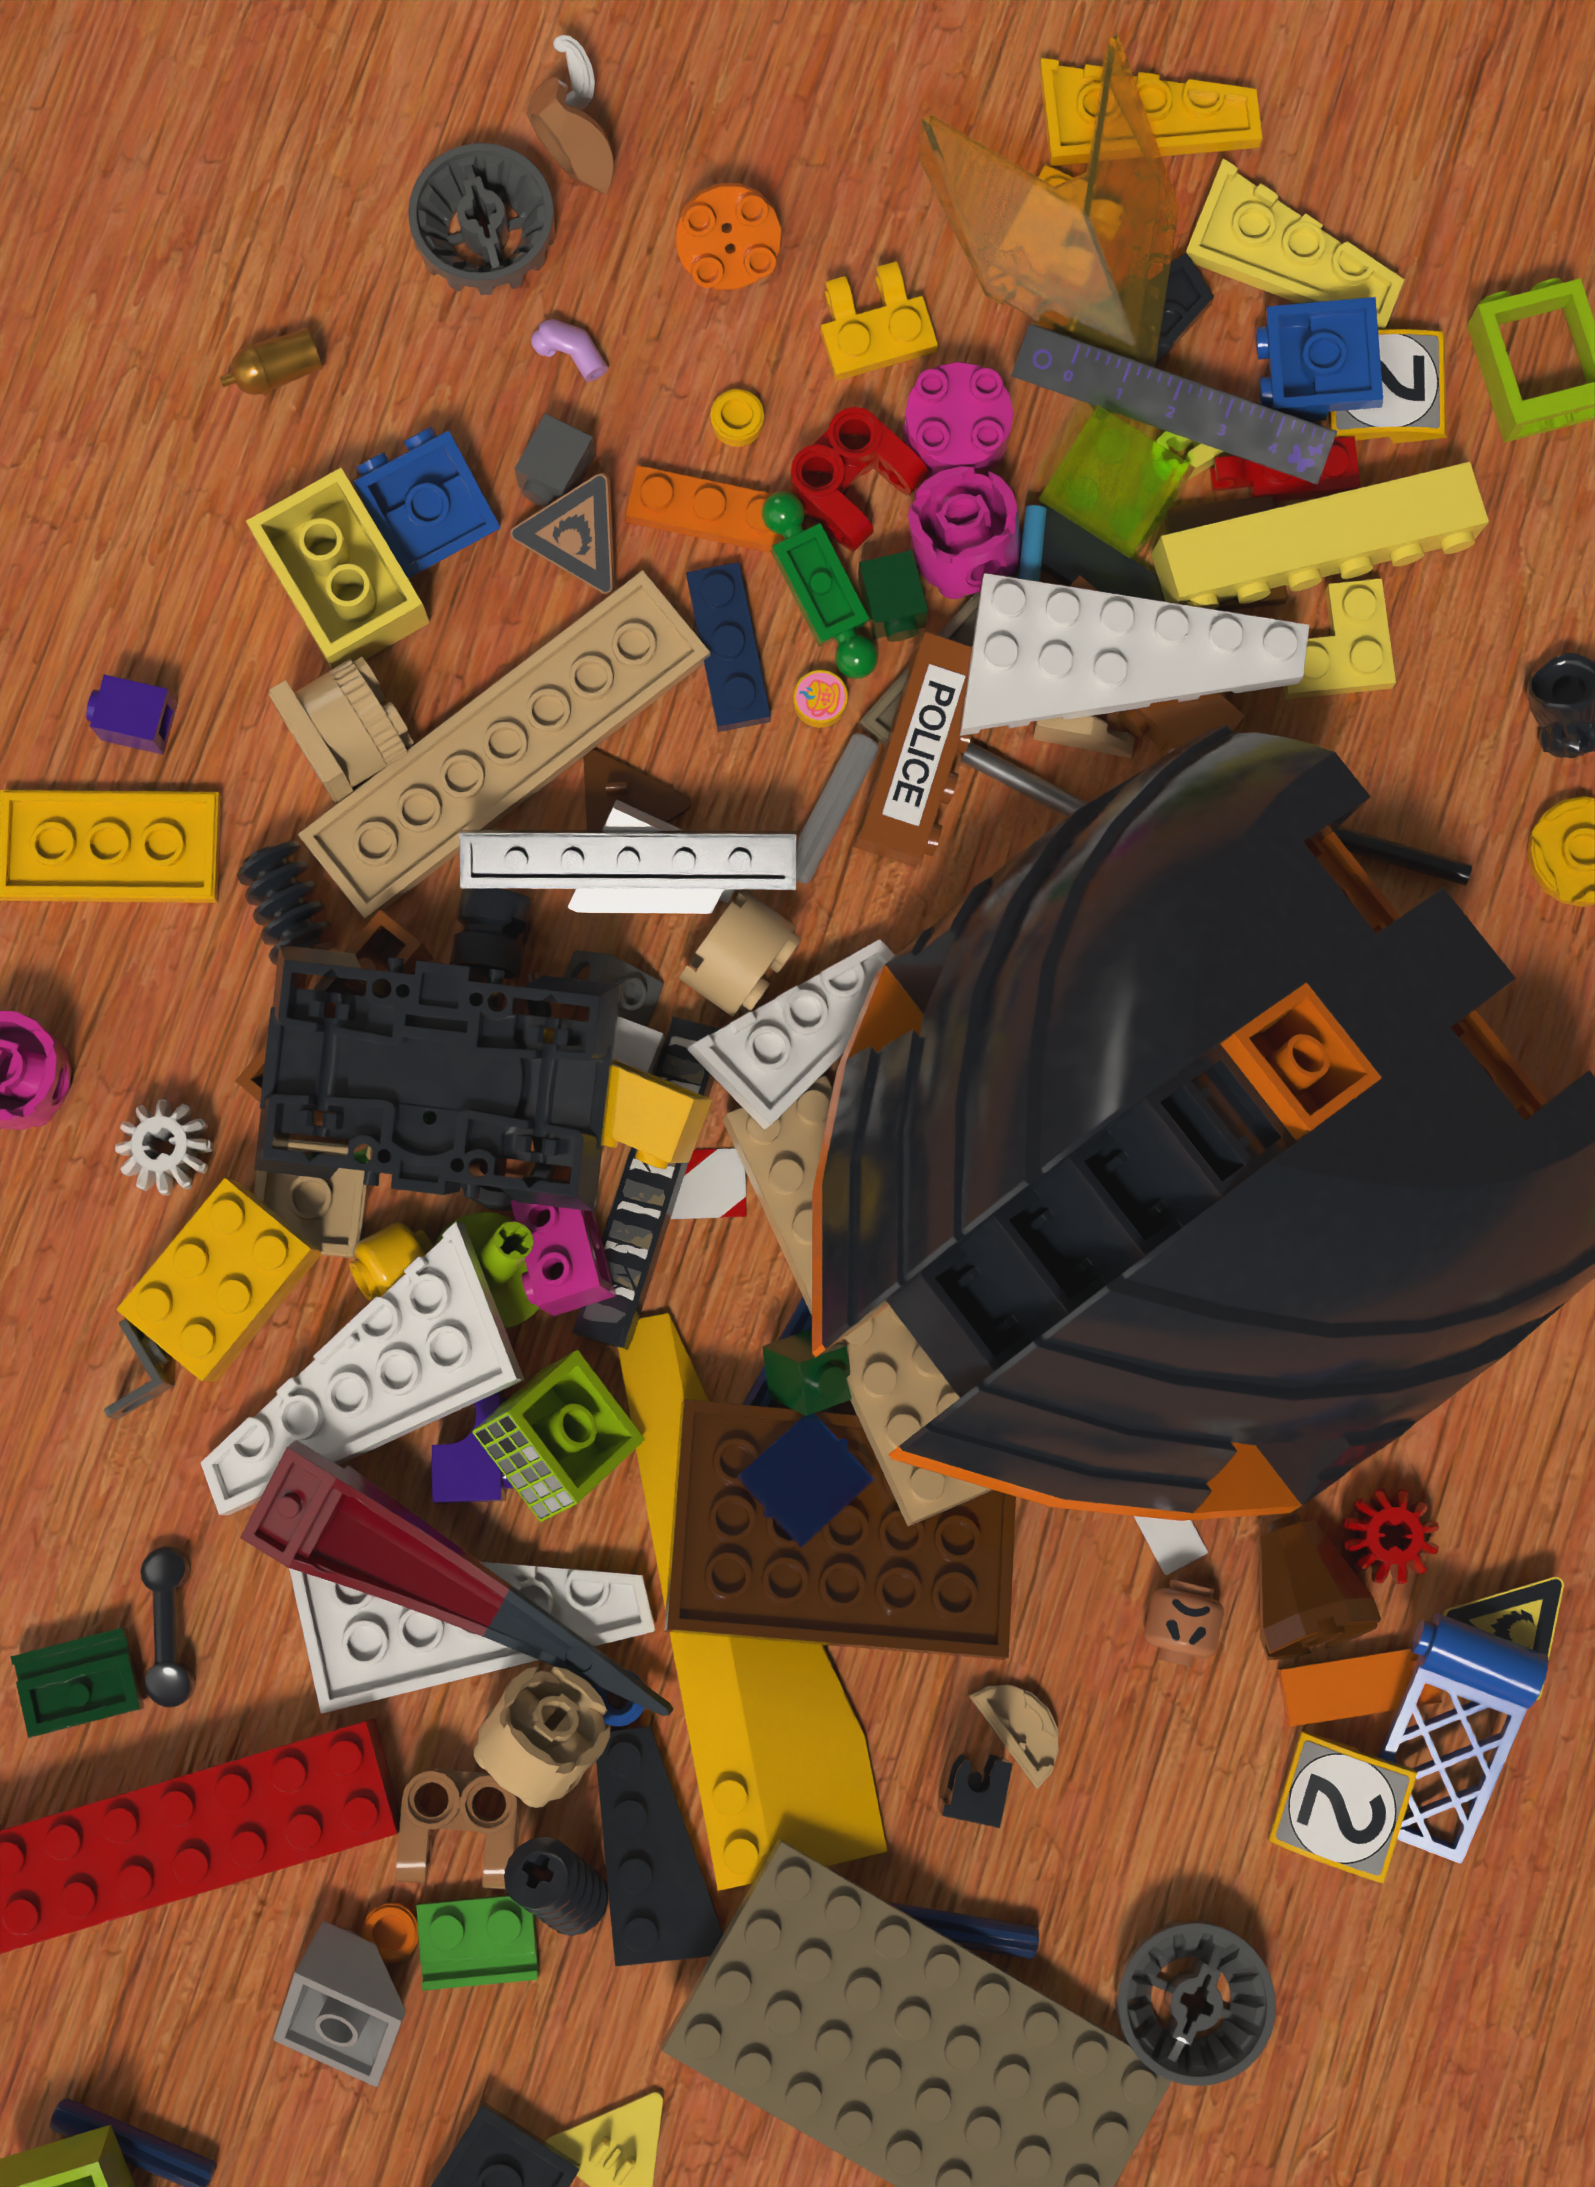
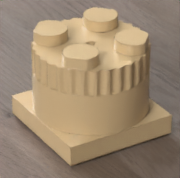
(343, 725)

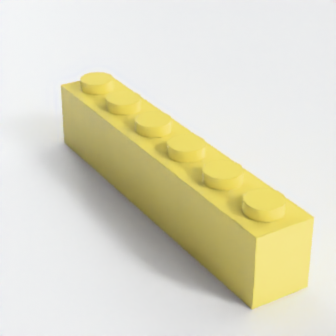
(1321, 538)

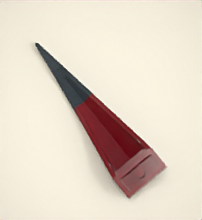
(362, 1538)

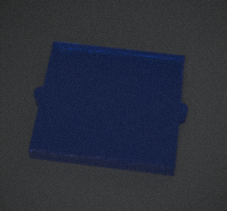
(805, 1478)

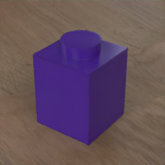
(132, 714)

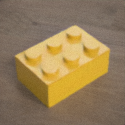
(219, 1281)

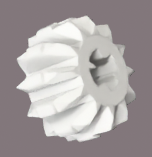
(162, 1128)

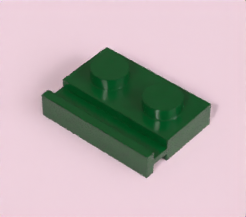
(77, 1682)

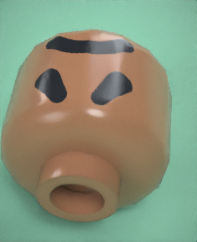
(1184, 1622)

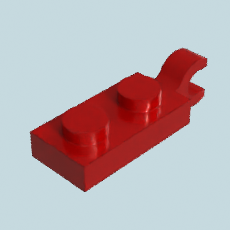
(1338, 475)

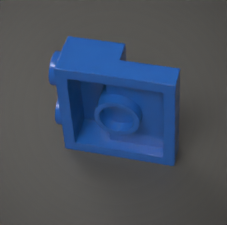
(1321, 357)
(424, 501)

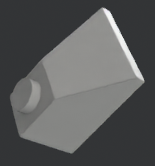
(342, 2005)

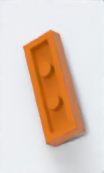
(699, 509)

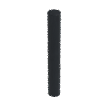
(1404, 856)

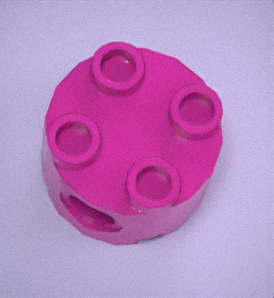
(959, 418)
(964, 529)
(32, 1072)

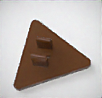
(612, 781)

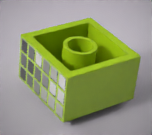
(558, 1436)

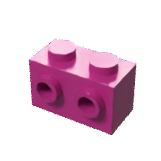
(566, 1258)

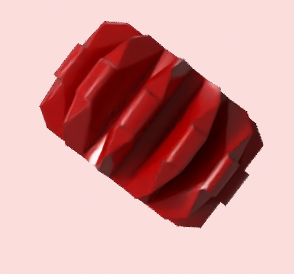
(1390, 1557)

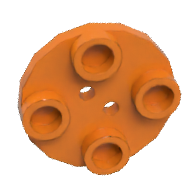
(752, 231)

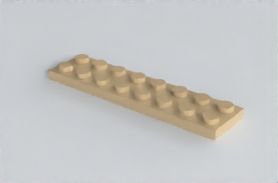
(505, 745)
(890, 1374)

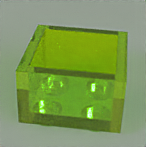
(1116, 483)

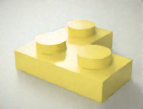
(1359, 647)

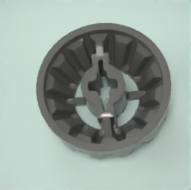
(483, 178)
(1174, 2050)

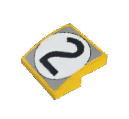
(1412, 391)
(1342, 1806)

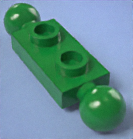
(819, 585)

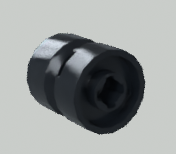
(491, 930)

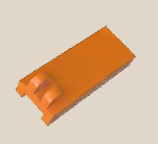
(1350, 1687)

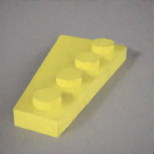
(1275, 249)

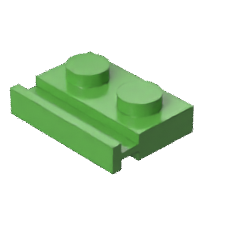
(476, 1942)

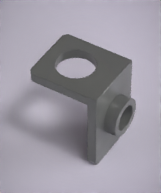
(638, 990)
(153, 1359)

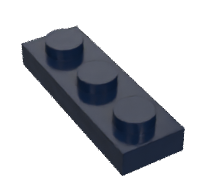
(728, 634)

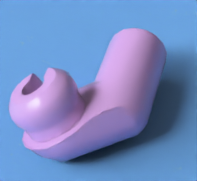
(572, 340)

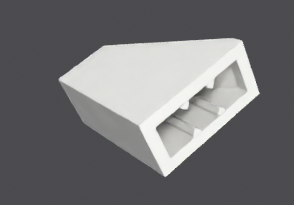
(644, 900)

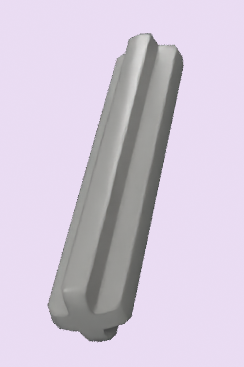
(833, 805)

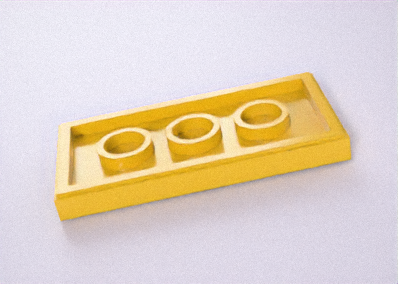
(109, 846)

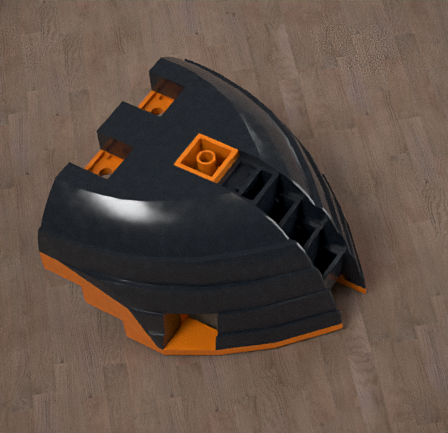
(1194, 1153)

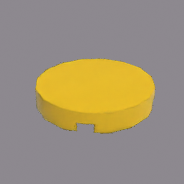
(1564, 851)

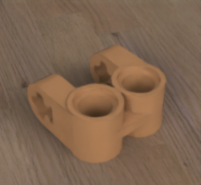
(461, 1814)

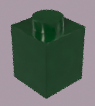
(893, 596)
(805, 1381)

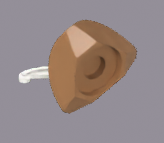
(565, 129)

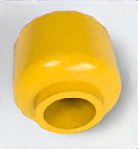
(385, 1256)

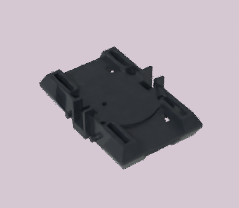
(443, 1051)

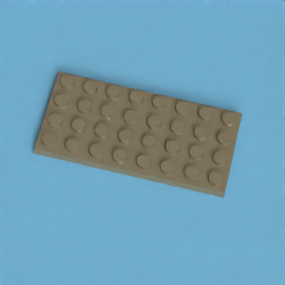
(906, 2043)

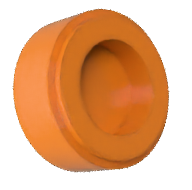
(393, 1930)

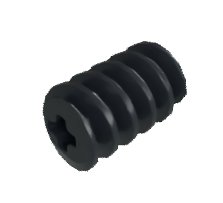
(282, 899)
(556, 1886)

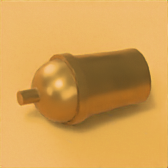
(273, 363)

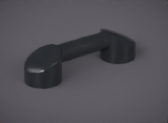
(168, 1681)

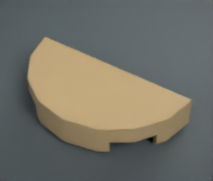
(1022, 1726)

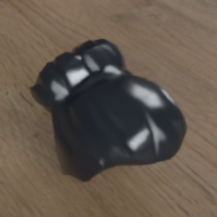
(1564, 705)

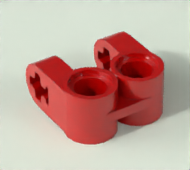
(828, 455)

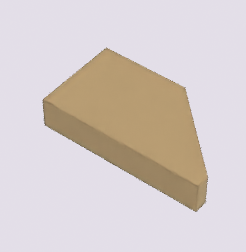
(1086, 734)

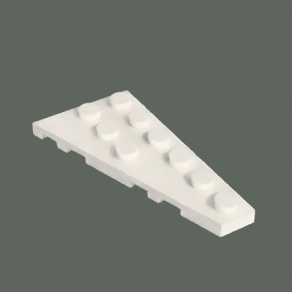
(1092, 652)
(378, 1649)

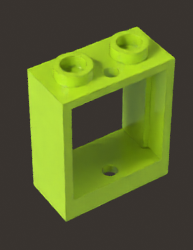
(1550, 411)

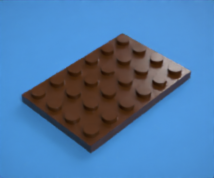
(856, 1580)

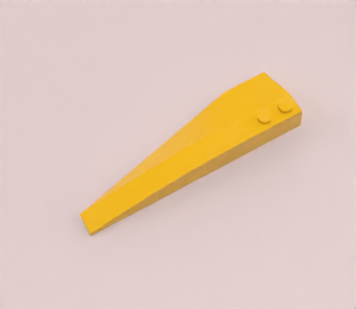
(762, 1716)

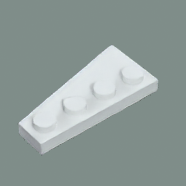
(792, 1040)

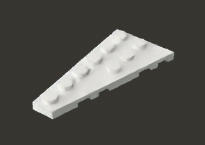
(389, 1371)

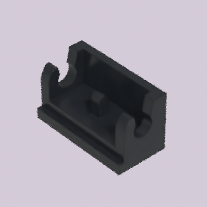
(979, 1799)

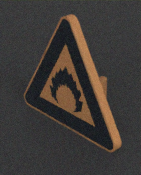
(575, 533)

